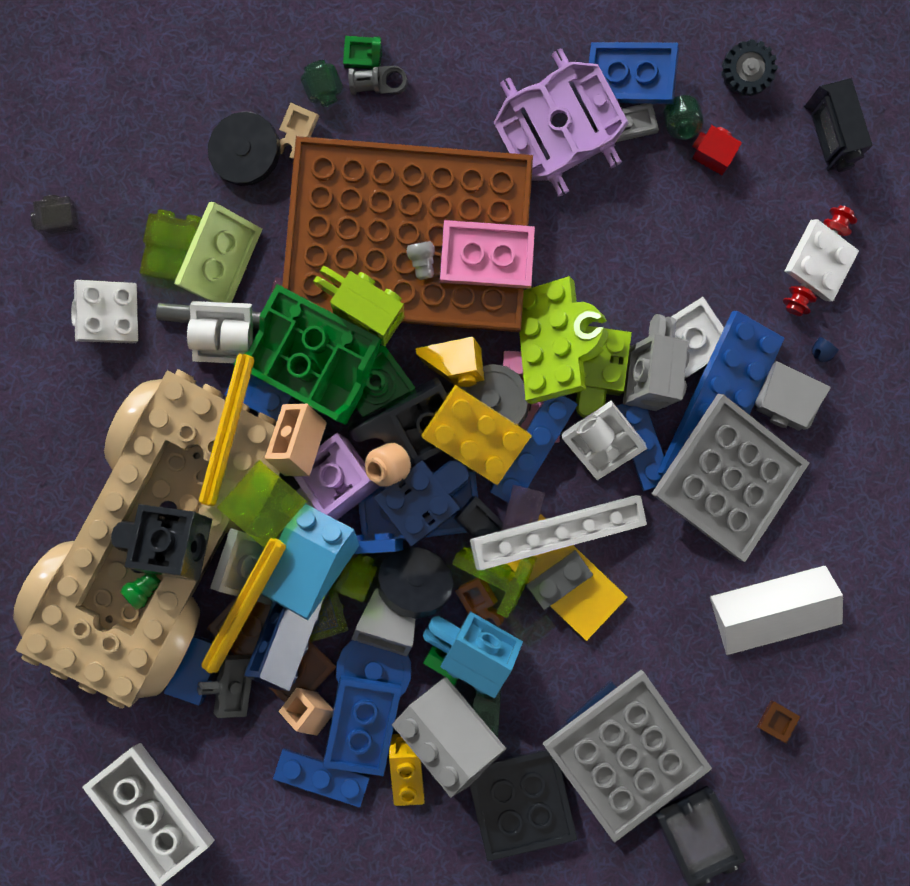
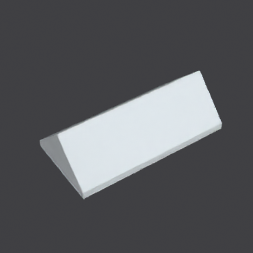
(778, 609)

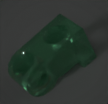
(488, 709)

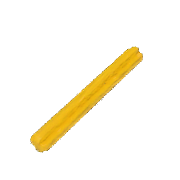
(226, 430)
(243, 605)

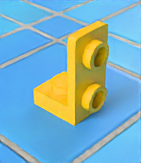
(405, 773)

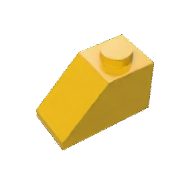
(455, 361)

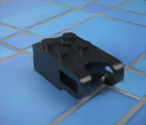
(401, 419)

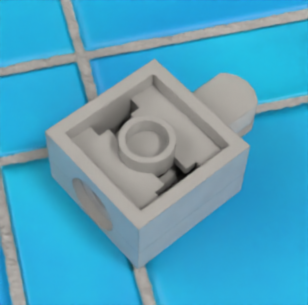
(657, 367)

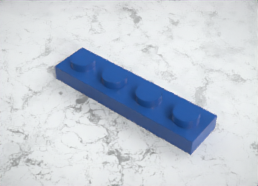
(545, 430)

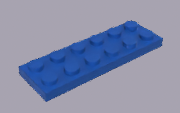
(734, 369)

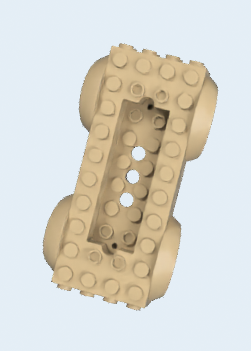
(72, 597)

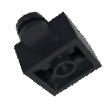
(164, 541)

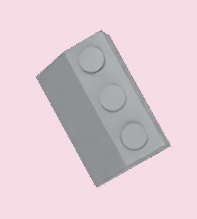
(448, 737)

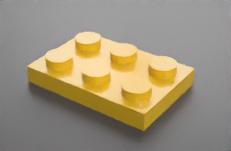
(476, 435)

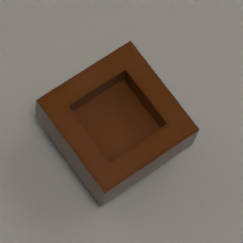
(778, 721)

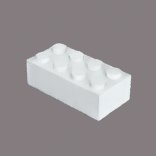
(148, 814)

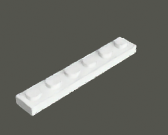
(557, 532)

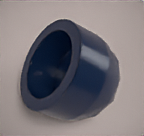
(824, 350)

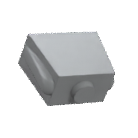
(790, 397)

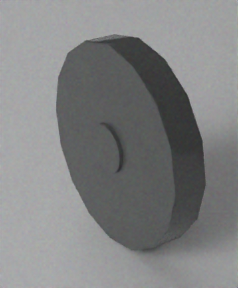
(503, 392)

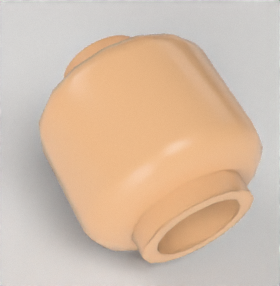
(387, 464)

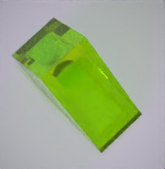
(357, 578)

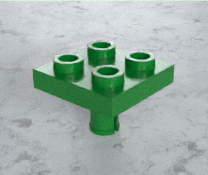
(384, 383)

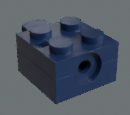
(422, 498)

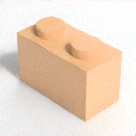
(295, 440)

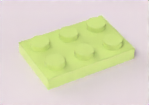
(218, 255)

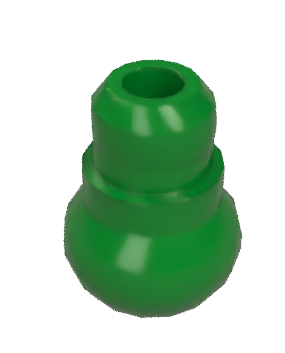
(140, 590)

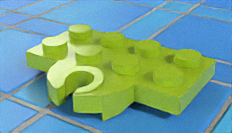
(556, 340)

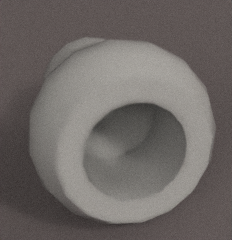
(422, 259)

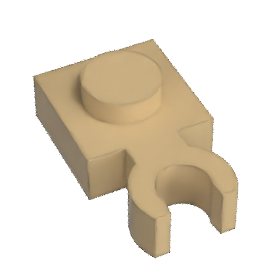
(297, 123)

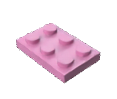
(487, 254)

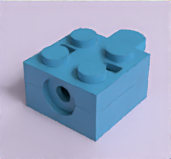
(475, 652)

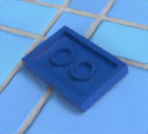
(638, 70)
(361, 725)

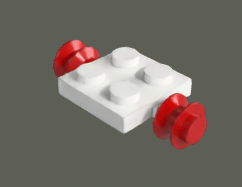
(821, 260)

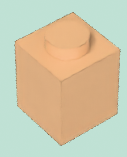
(306, 711)

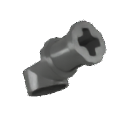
(376, 80)

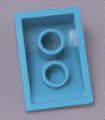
(312, 560)

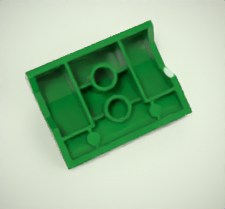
(312, 354)

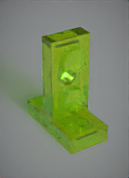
(499, 576)

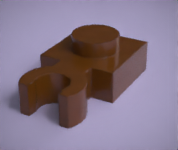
(479, 599)

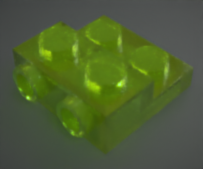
(167, 244)

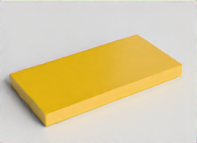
(588, 603)

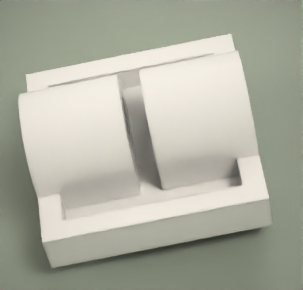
(219, 331)

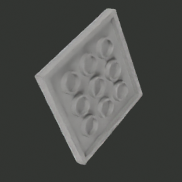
(730, 477)
(627, 755)

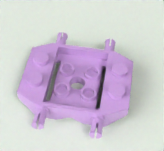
(574, 140)

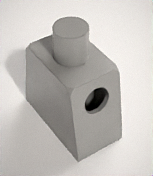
(384, 627)

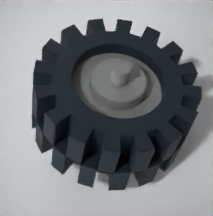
(749, 68)

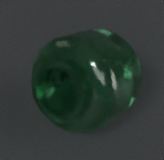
(321, 83)
(683, 117)

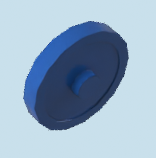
(374, 664)

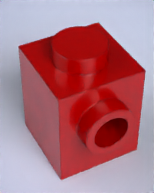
(716, 149)

